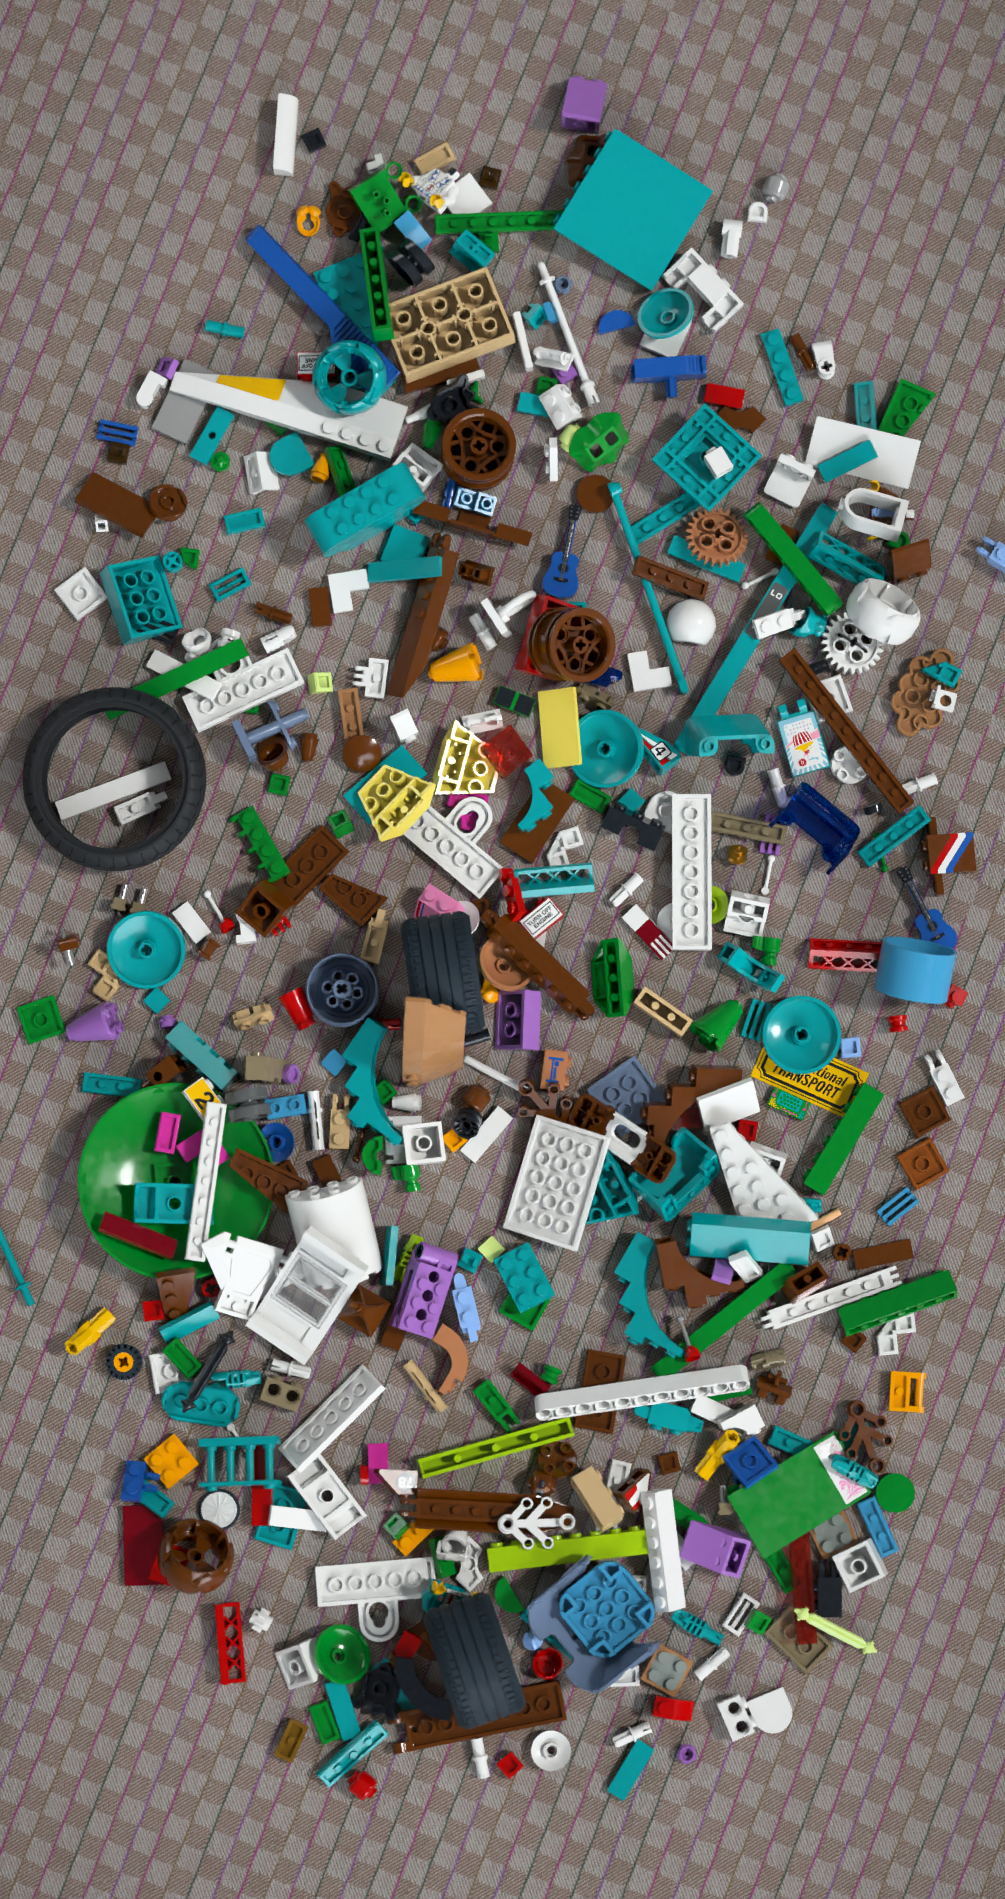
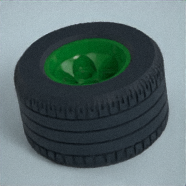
(444, 964)
(474, 1660)

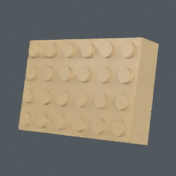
(449, 325)

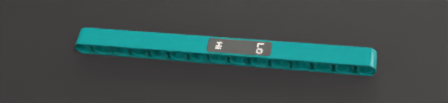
(747, 641)

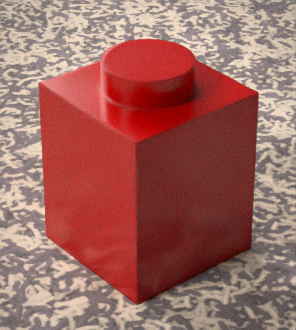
(407, 1644)

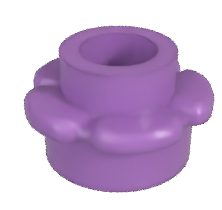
(167, 1022)
(681, 1753)

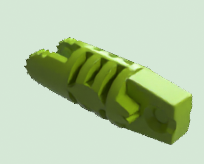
(405, 1256)

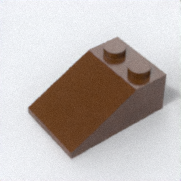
(909, 561)

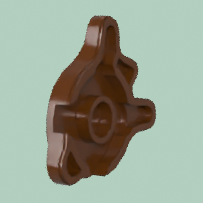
(341, 210)

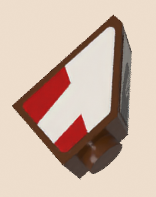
(630, 1491)

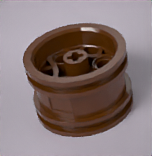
(474, 421)
(587, 644)

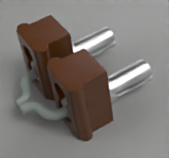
(66, 945)

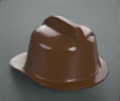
(273, 753)

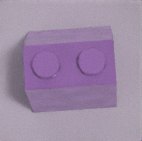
(583, 104)

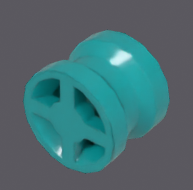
(170, 559)

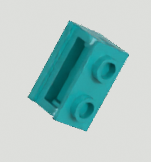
(471, 252)

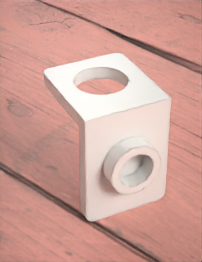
(935, 698)

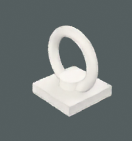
(501, 614)

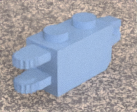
(466, 1307)

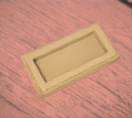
(434, 159)

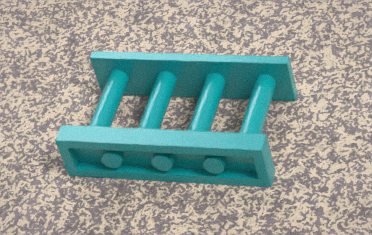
(230, 1445)

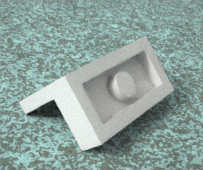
(260, 473)

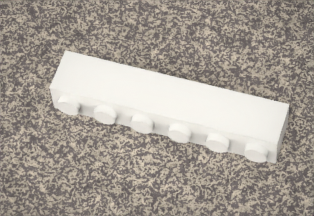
(663, 1550)

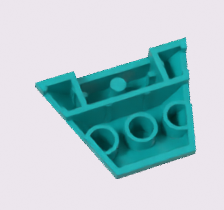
(613, 1194)

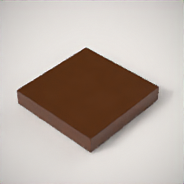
(924, 1112)

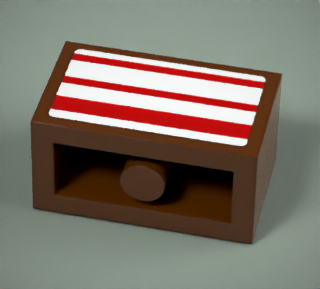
(805, 1282)

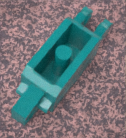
(669, 1416)

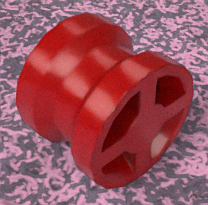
(897, 1023)

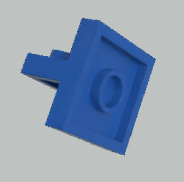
(750, 1462)

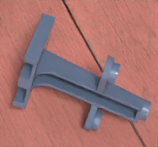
(253, 737)

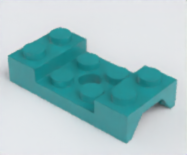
(153, 1199)

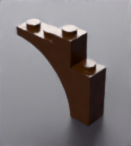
(678, 1272)

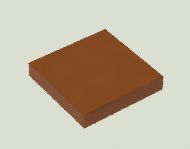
(922, 1163)

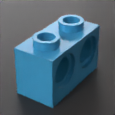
(287, 1106)

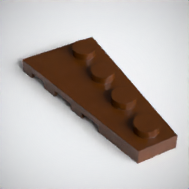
(266, 1177)

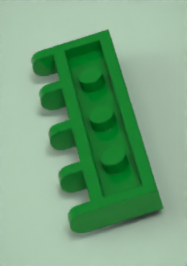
(262, 844)

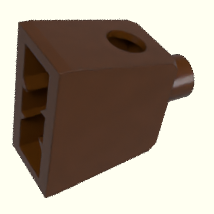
(170, 1068)

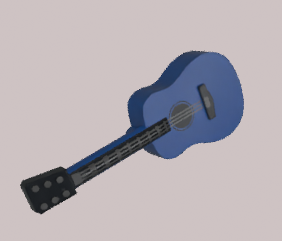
(561, 577)
(929, 922)

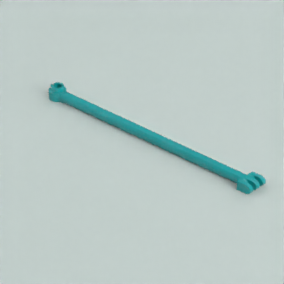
(615, 491)

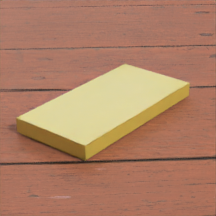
(560, 727)

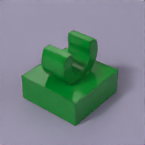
(490, 240)

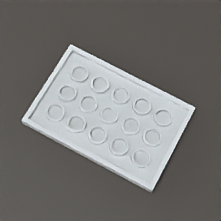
(557, 1182)

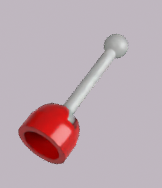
(691, 1352)

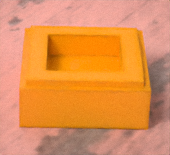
(453, 1141)

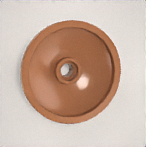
(508, 979)

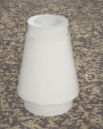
(407, 1102)

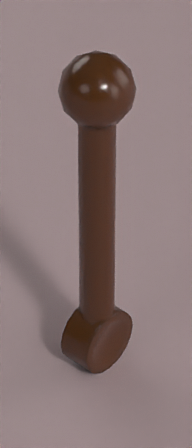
(356, 1158)

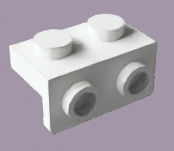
(560, 406)

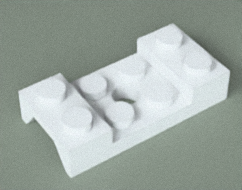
(341, 1511)

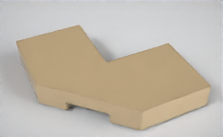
(109, 981)

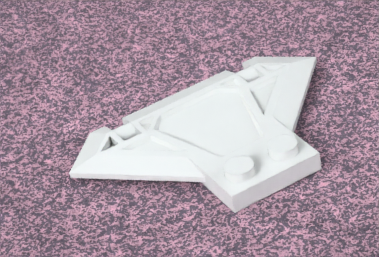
(242, 1273)

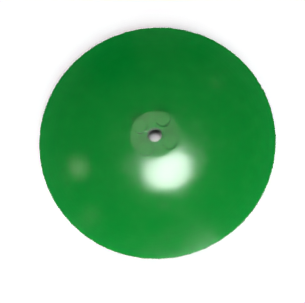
(123, 1153)

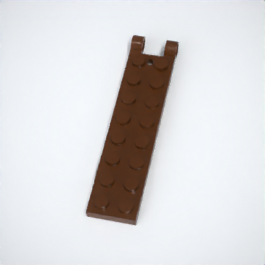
(542, 1707)

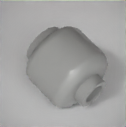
(775, 187)

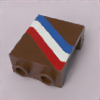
(948, 853)

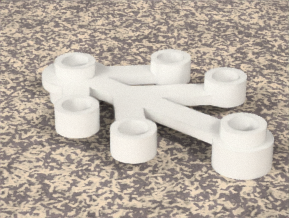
(532, 1523)

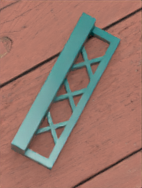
(843, 564)
(558, 886)

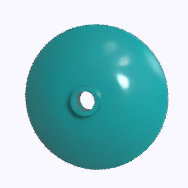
(665, 313)

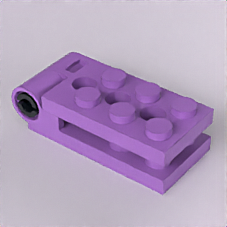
(424, 1289)

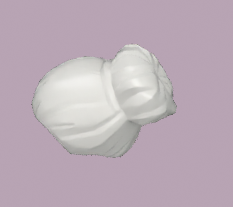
(196, 643)

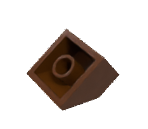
(264, 907)

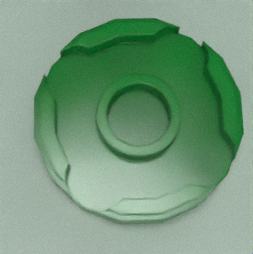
(895, 1493)

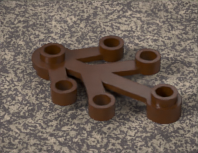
(546, 1110)
(864, 1433)

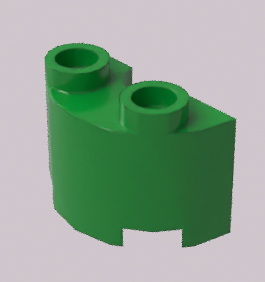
(370, 1155)

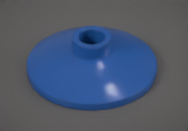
(278, 1130)

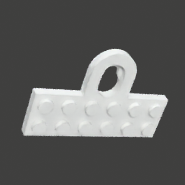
(244, 688)
(458, 850)
(373, 1583)

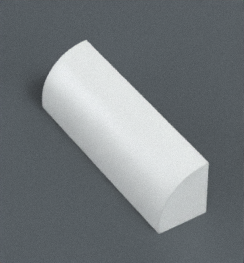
(285, 135)

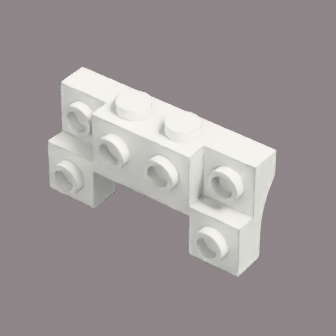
(708, 285)

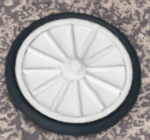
(220, 1508)

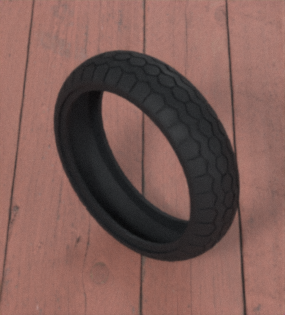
(41, 751)

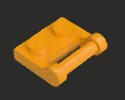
(900, 1391)

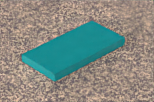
(400, 760)

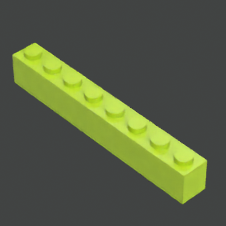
(567, 1549)

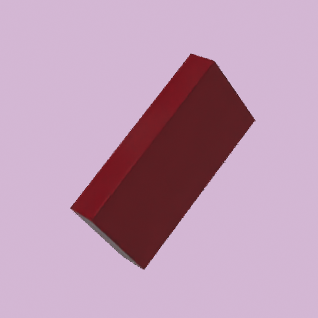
(529, 1380)

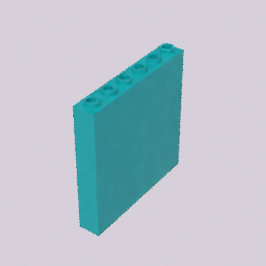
(632, 209)

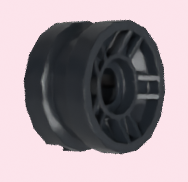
(467, 1122)

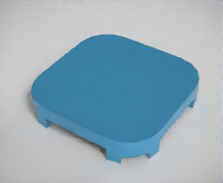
(607, 1608)

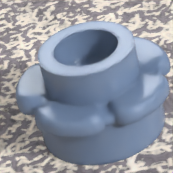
(562, 280)

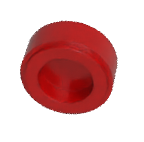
(364, 1474)

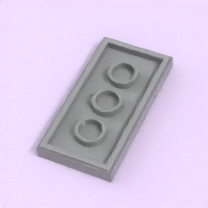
(179, 412)

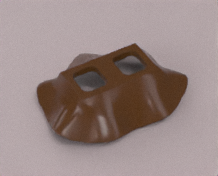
(578, 157)

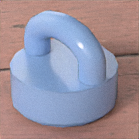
(530, 1641)

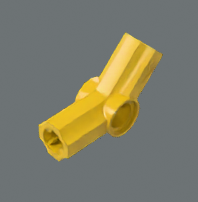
(89, 1332)
(715, 1453)

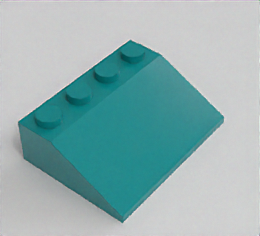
(137, 594)

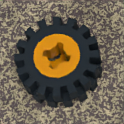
(129, 1360)

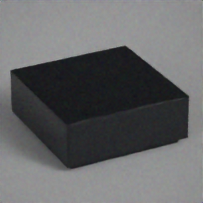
(313, 140)

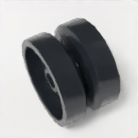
(410, 262)

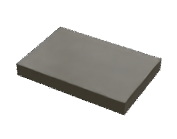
(783, 1635)

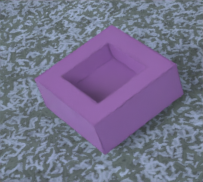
(167, 367)
(565, 376)

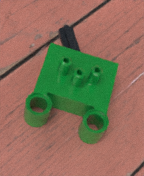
(379, 201)

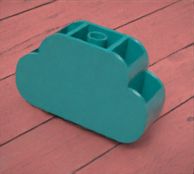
(365, 511)

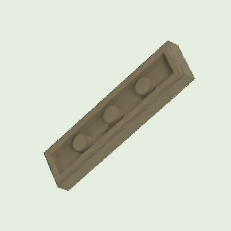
(748, 828)

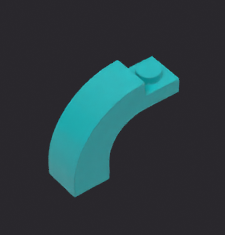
(750, 968)

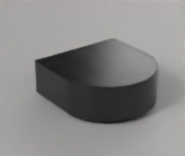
(735, 765)

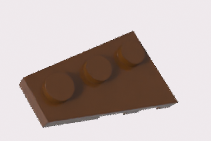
(352, 899)
(175, 1291)

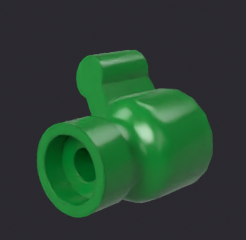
(769, 946)
(409, 1174)

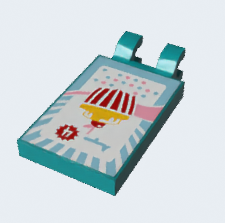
(802, 740)

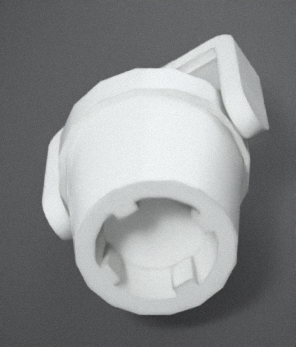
(454, 1546)

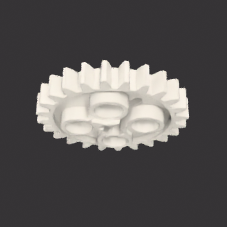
(844, 659)

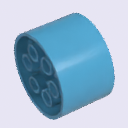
(915, 970)

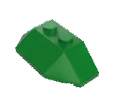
(612, 978)

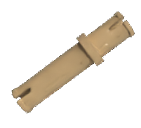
(424, 1385)

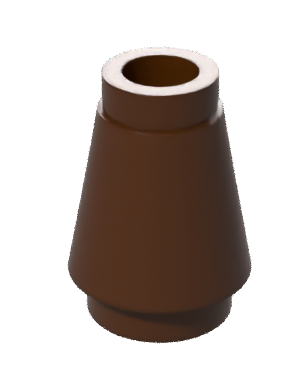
(308, 746)

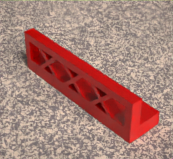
(847, 950)
(222, 1643)

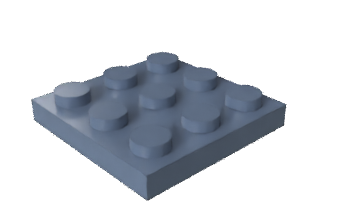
(626, 1091)

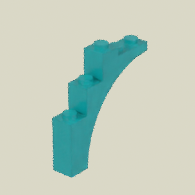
(368, 1109)
(643, 1325)

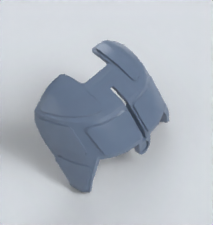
(586, 1670)

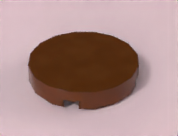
(594, 494)
(167, 502)

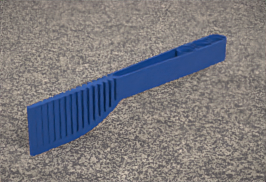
(339, 324)

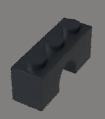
(620, 816)

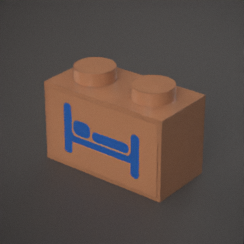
(555, 1068)

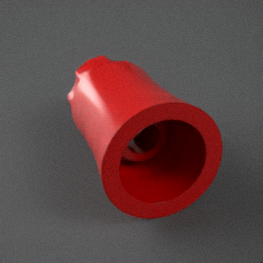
(298, 1008)

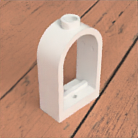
(879, 500)

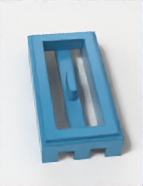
(910, 1196)

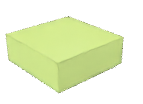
(491, 1249)

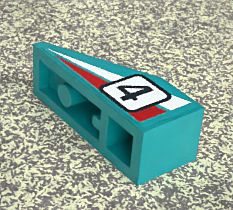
(659, 753)

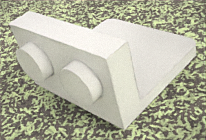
(789, 480)

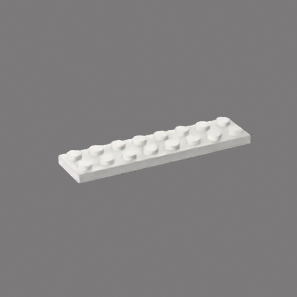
(691, 872)

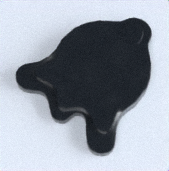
(451, 400)
(380, 1691)

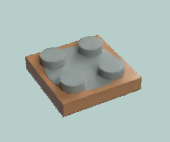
(834, 1535)
(666, 1670)

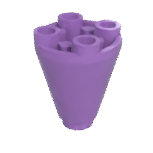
(97, 1024)

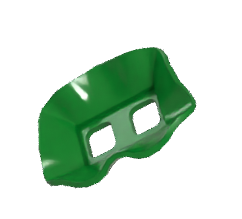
(595, 433)

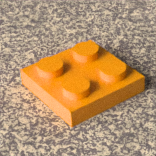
(171, 1461)

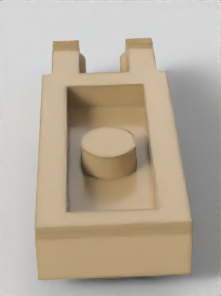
(339, 1124)

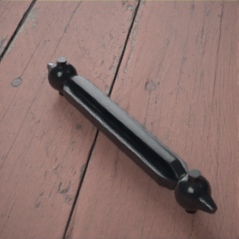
(207, 1371)

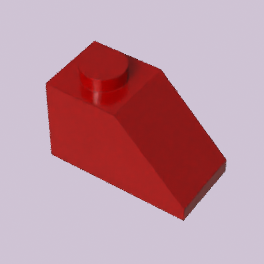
(672, 1708)

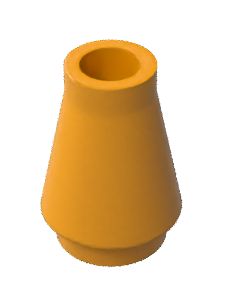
(321, 469)

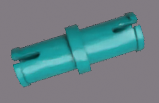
(224, 329)

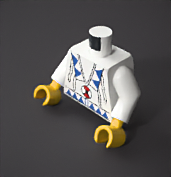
(434, 188)

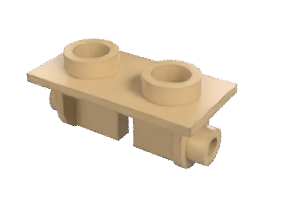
(244, 1020)

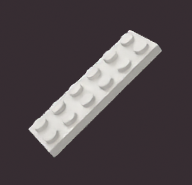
(331, 1418)

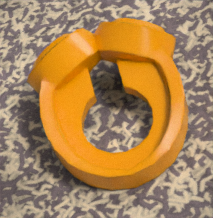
(301, 213)

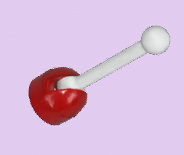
(225, 923)

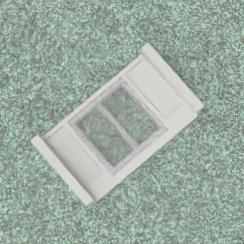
(307, 1295)

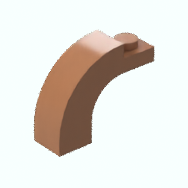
(455, 1346)

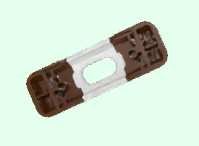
(649, 1158)

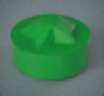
(220, 461)

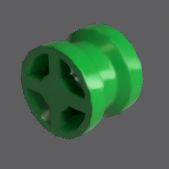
(550, 1374)

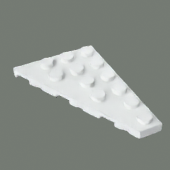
(753, 1182)

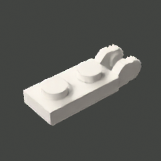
(944, 1080)

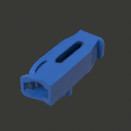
(669, 371)

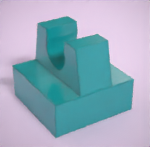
(535, 316)
(470, 1260)

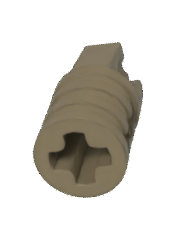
(768, 1360)

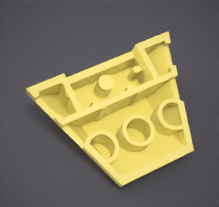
(462, 765)
(395, 801)

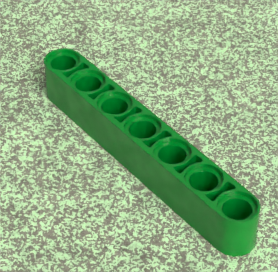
(793, 559)

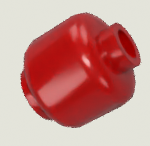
(362, 1785)

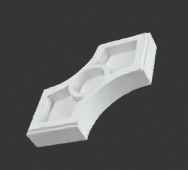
(469, 1573)

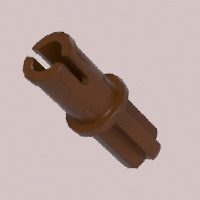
(802, 352)
(273, 613)

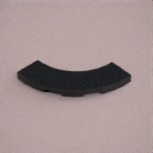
(417, 1693)

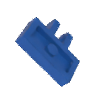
(134, 1481)

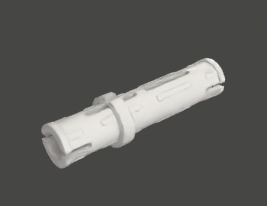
(313, 1099)

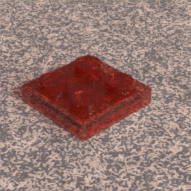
(506, 751)

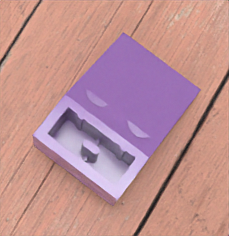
(715, 1548)

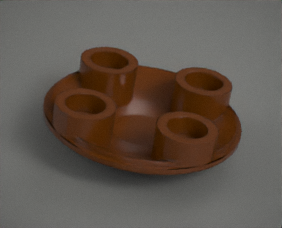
(361, 753)
(557, 1459)

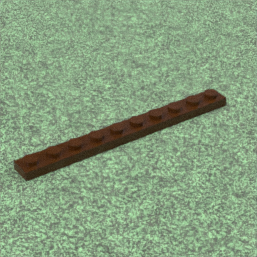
(846, 731)

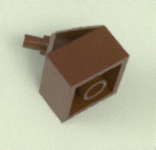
(364, 1310)

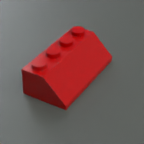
(540, 604)

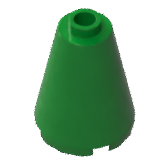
(717, 1025)

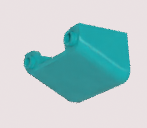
(705, 731)
(692, 1172)

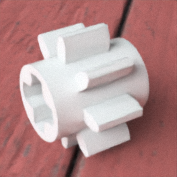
(261, 1620)

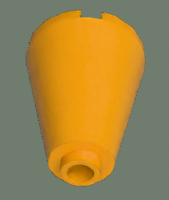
(457, 666)

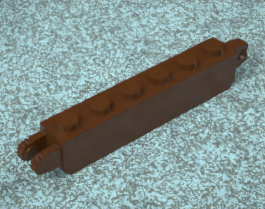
(538, 964)

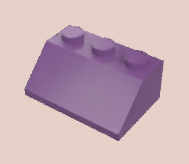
(518, 1020)

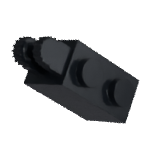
(828, 1592)

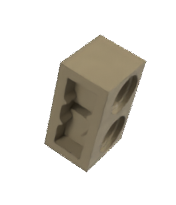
(281, 1398)

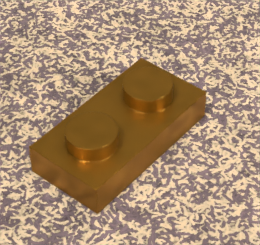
(291, 1740)

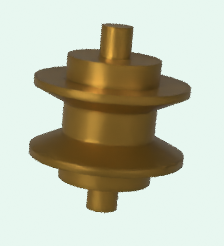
(737, 854)

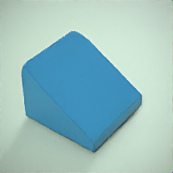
(334, 1062)

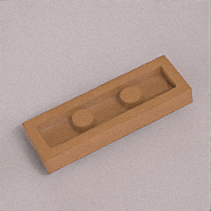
(350, 713)

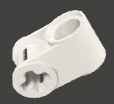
(824, 356)

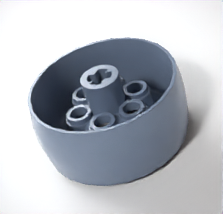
(337, 1014)

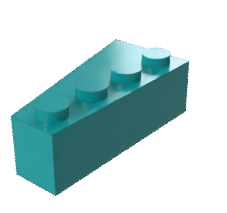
(202, 1056)

